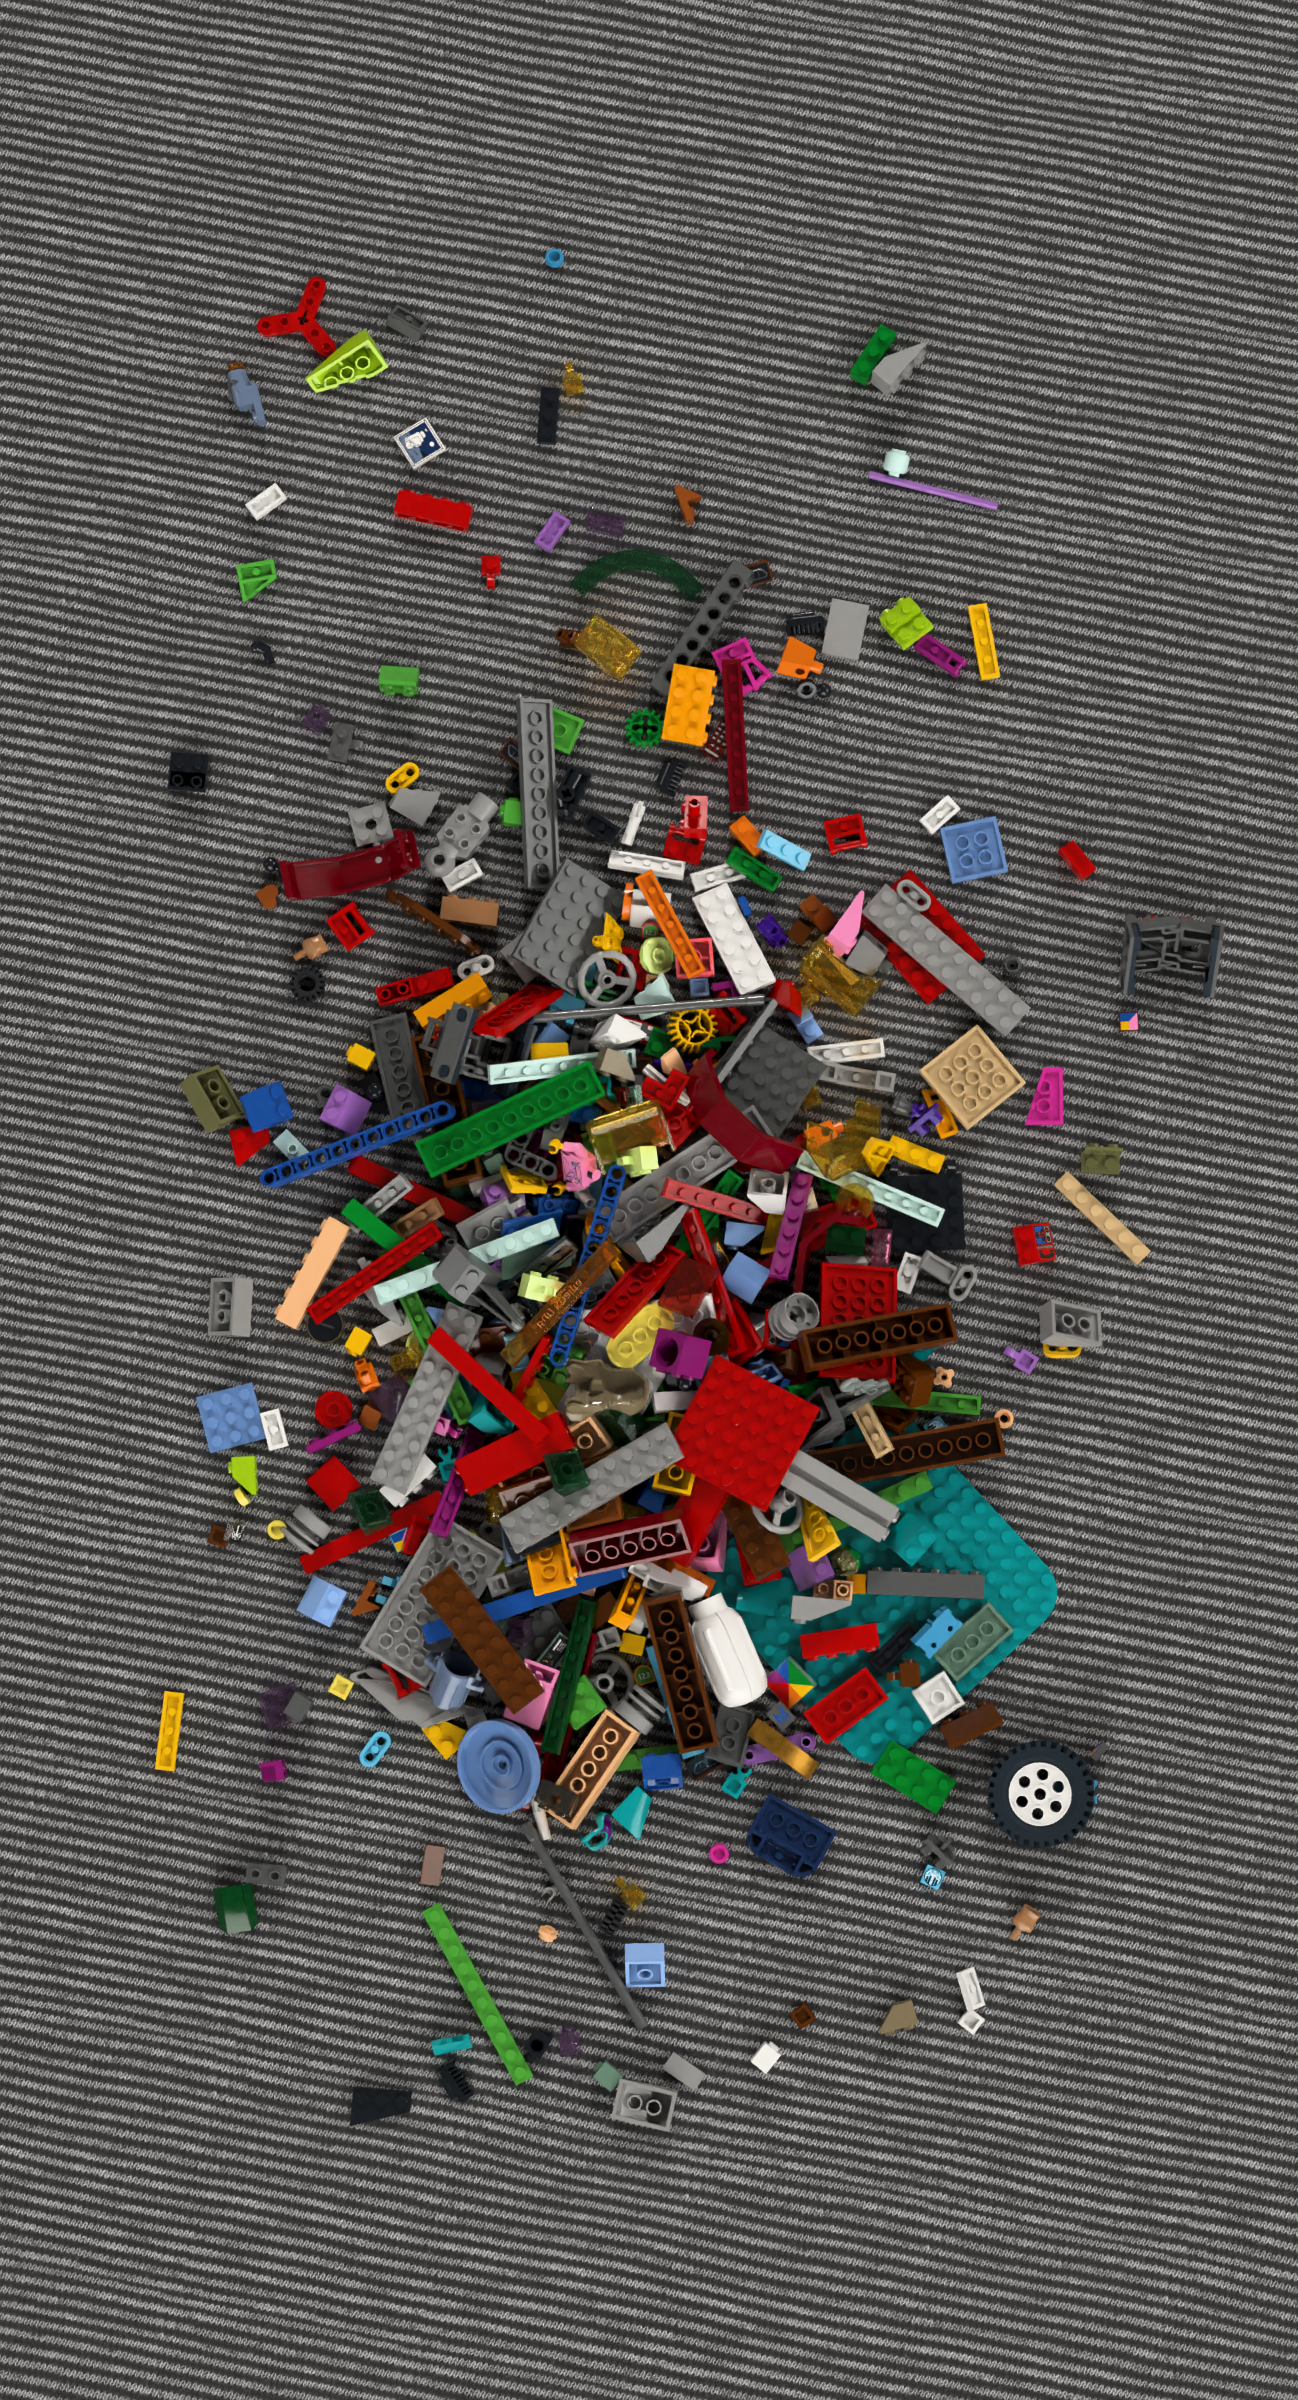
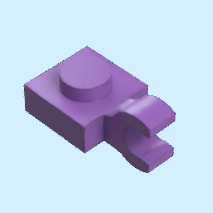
(1023, 1361)

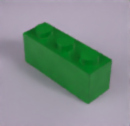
(873, 354)

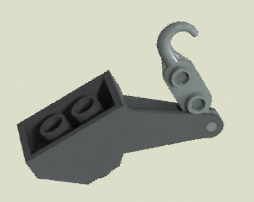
(473, 1281)
(830, 1417)

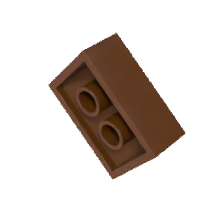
(970, 1724)

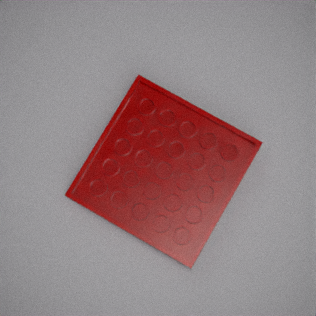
(742, 1432)

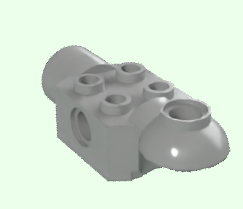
(461, 835)

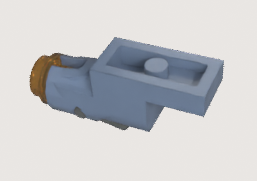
(243, 393)

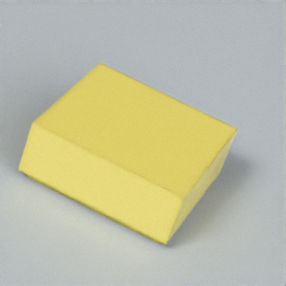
(341, 1686)

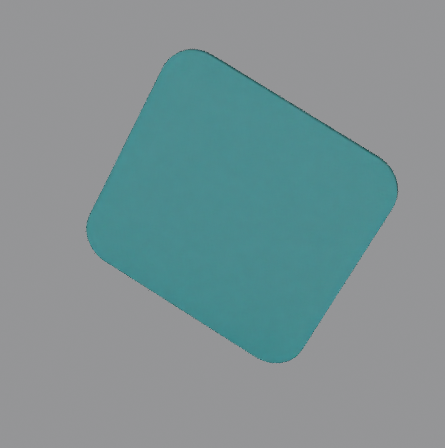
(968, 1539)

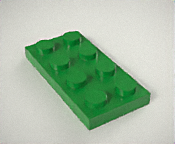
(913, 1776)

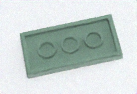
(973, 1641)

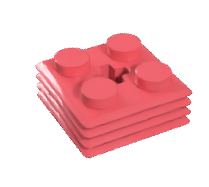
(704, 950)

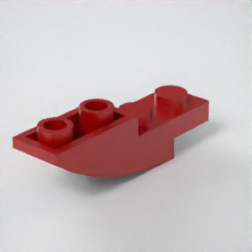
(414, 987)

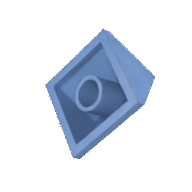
(745, 1277)

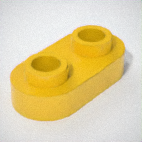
(401, 777)
(1061, 1352)

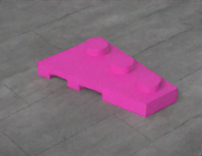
(1048, 1099)

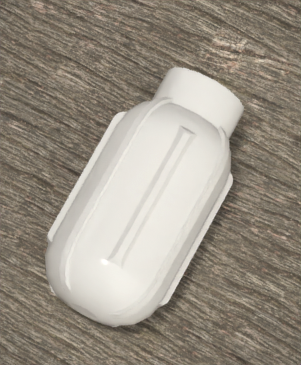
(727, 1652)

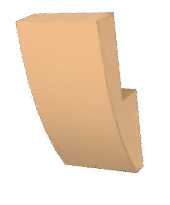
(672, 1060)
(834, 1590)

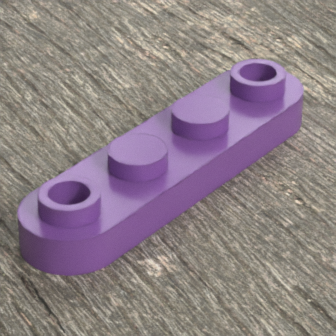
(761, 1754)

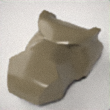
(604, 1388)

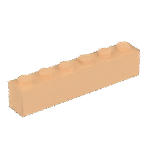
(313, 1272)

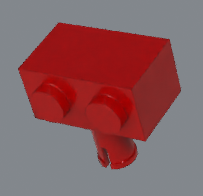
(695, 816)

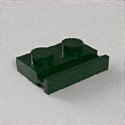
(845, 1239)

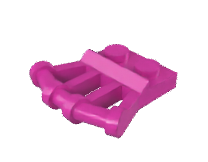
(743, 651)

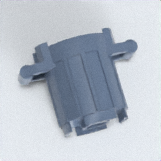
(453, 1678)

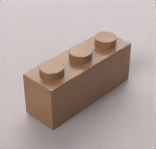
(470, 911)

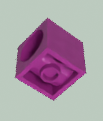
(680, 1354)

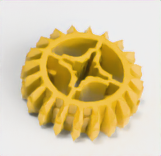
(684, 1042)

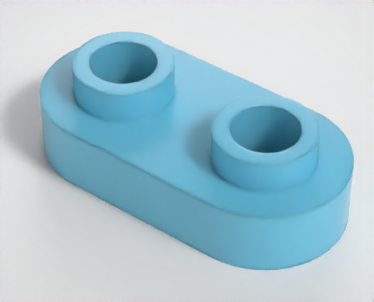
(375, 1749)

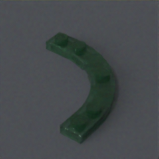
(637, 560)

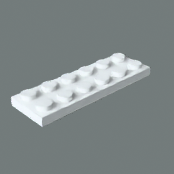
(733, 940)

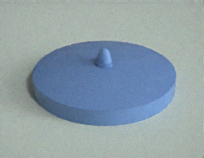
(498, 1766)

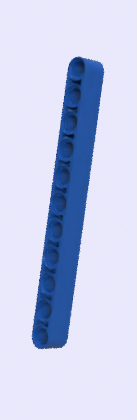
(366, 1144)
(593, 1237)
(527, 1600)

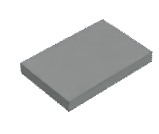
(845, 629)

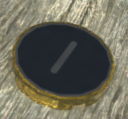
(326, 1331)

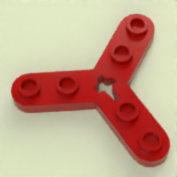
(290, 323)

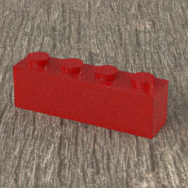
(433, 511)
(838, 1641)

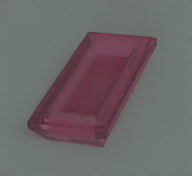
(881, 1247)

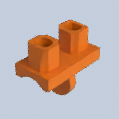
(366, 1375)

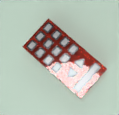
(716, 744)

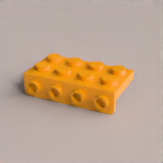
(688, 705)
(552, 1567)

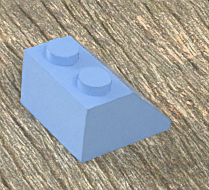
(322, 1601)
(645, 1965)

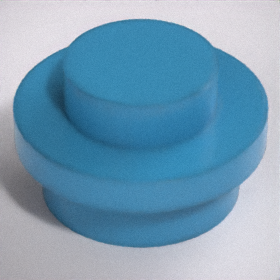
(554, 258)

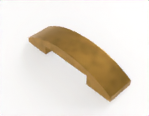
(782, 1748)

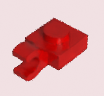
(491, 567)

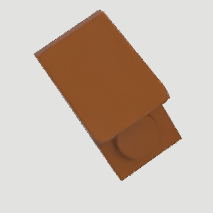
(685, 498)
(818, 913)
(370, 1415)
(363, 1605)

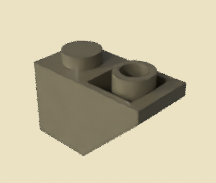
(614, 1063)
(899, 2016)

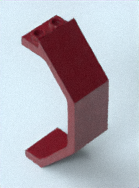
(351, 871)
(732, 1127)
(852, 1216)

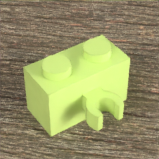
(638, 1160)
(537, 1287)

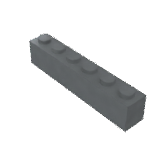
(925, 1584)

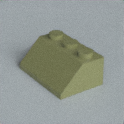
(212, 1098)

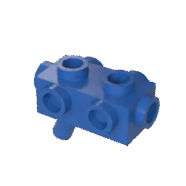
(548, 1203)

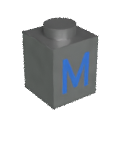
(780, 1715)

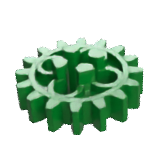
(637, 735)

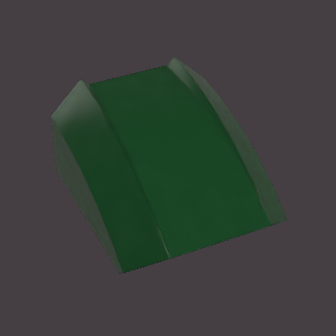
(236, 1908)

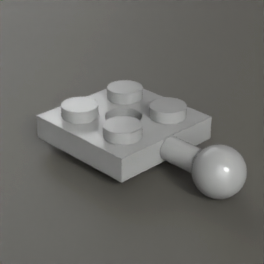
(366, 837)

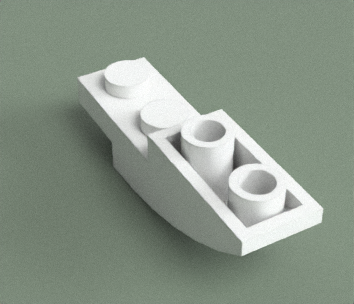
(664, 1582)

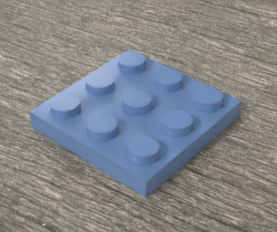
(973, 850)
(231, 1417)

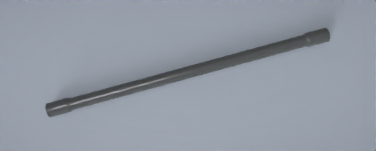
(748, 1000)
(635, 2013)

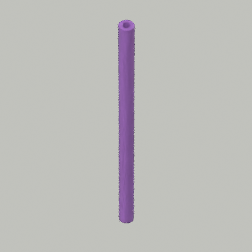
(934, 490)

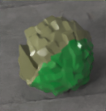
(845, 1561)

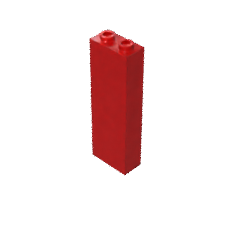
(512, 1455)
(701, 1512)

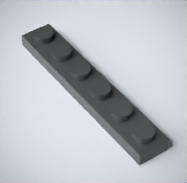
(745, 1038)

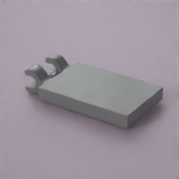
(487, 1224)

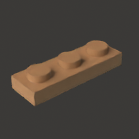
(418, 1218)

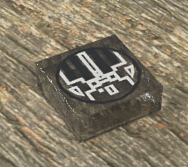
(234, 1532)

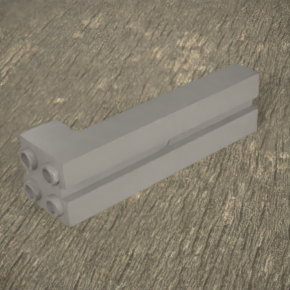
(840, 1496)

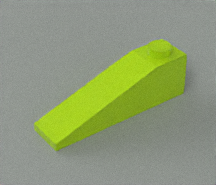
(352, 361)

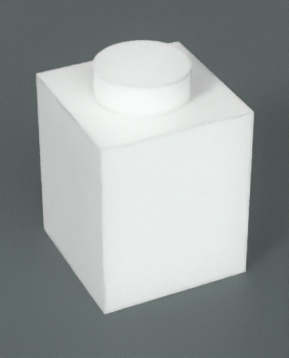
(766, 2056)

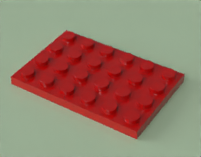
(916, 975)
(856, 1294)

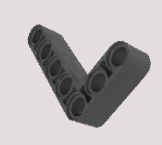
(525, 1156)

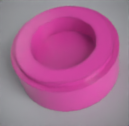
(719, 1853)

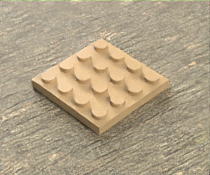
(972, 1077)

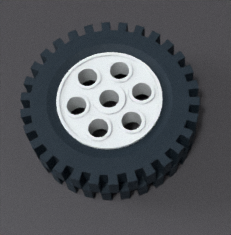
(1075, 1799)

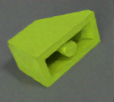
(245, 1472)

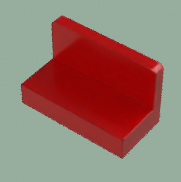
(1077, 860)

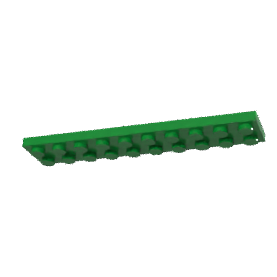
(510, 1119)

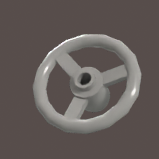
(606, 978)
(782, 1502)
(617, 1661)

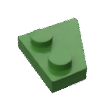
(255, 577)

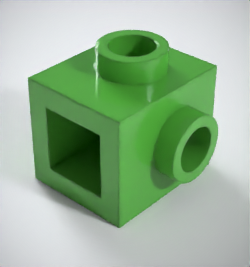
(510, 813)

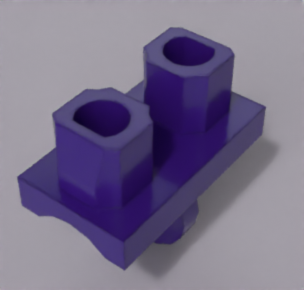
(772, 931)
(931, 1114)

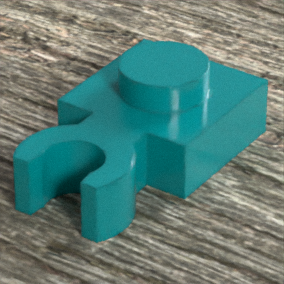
(447, 1464)
(735, 1784)

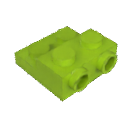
(905, 622)

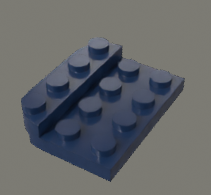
(788, 1837)

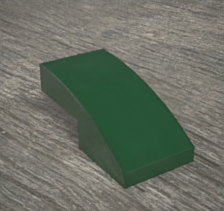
(718, 1044)

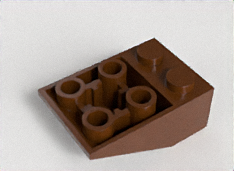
(913, 1381)

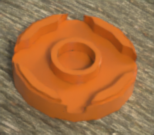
(627, 901)

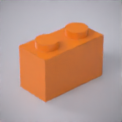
(746, 835)

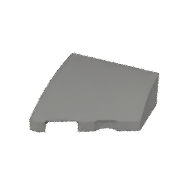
(414, 803)

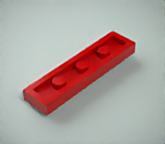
(535, 1364)

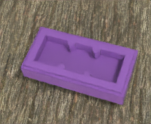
(552, 531)

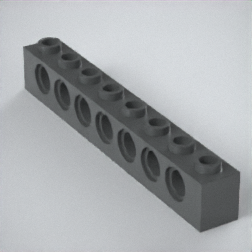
(735, 572)

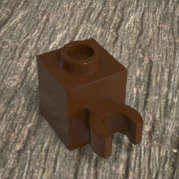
(908, 1674)

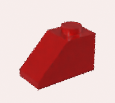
(786, 996)

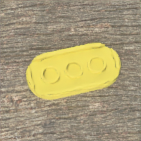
(638, 1336)

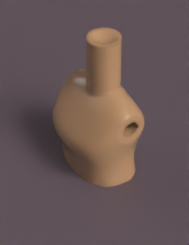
(312, 948)
(1024, 1921)

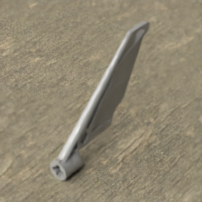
(416, 1705)

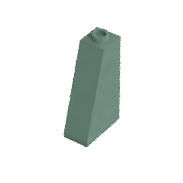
(515, 1263)

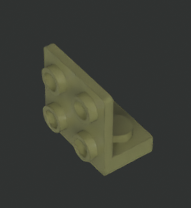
(1100, 1159)

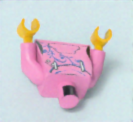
(578, 1166)

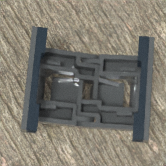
(1181, 931)
(468, 1052)

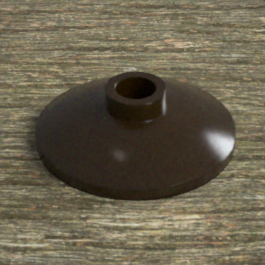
(704, 1330)

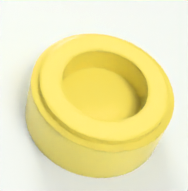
(241, 1496)
(274, 1529)

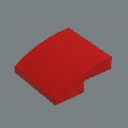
(333, 1483)

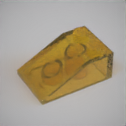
(607, 647)

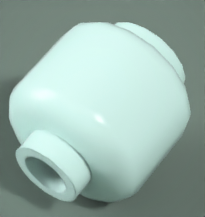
(896, 462)

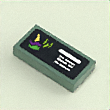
(554, 1651)

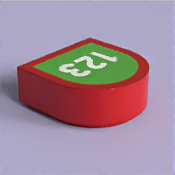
(650, 929)

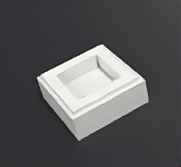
(971, 2021)

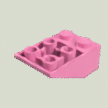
(535, 1712)

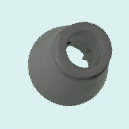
(901, 1106)

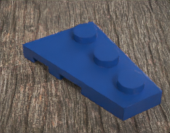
(516, 1224)

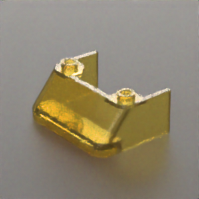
(837, 979)
(628, 1129)
(844, 1155)

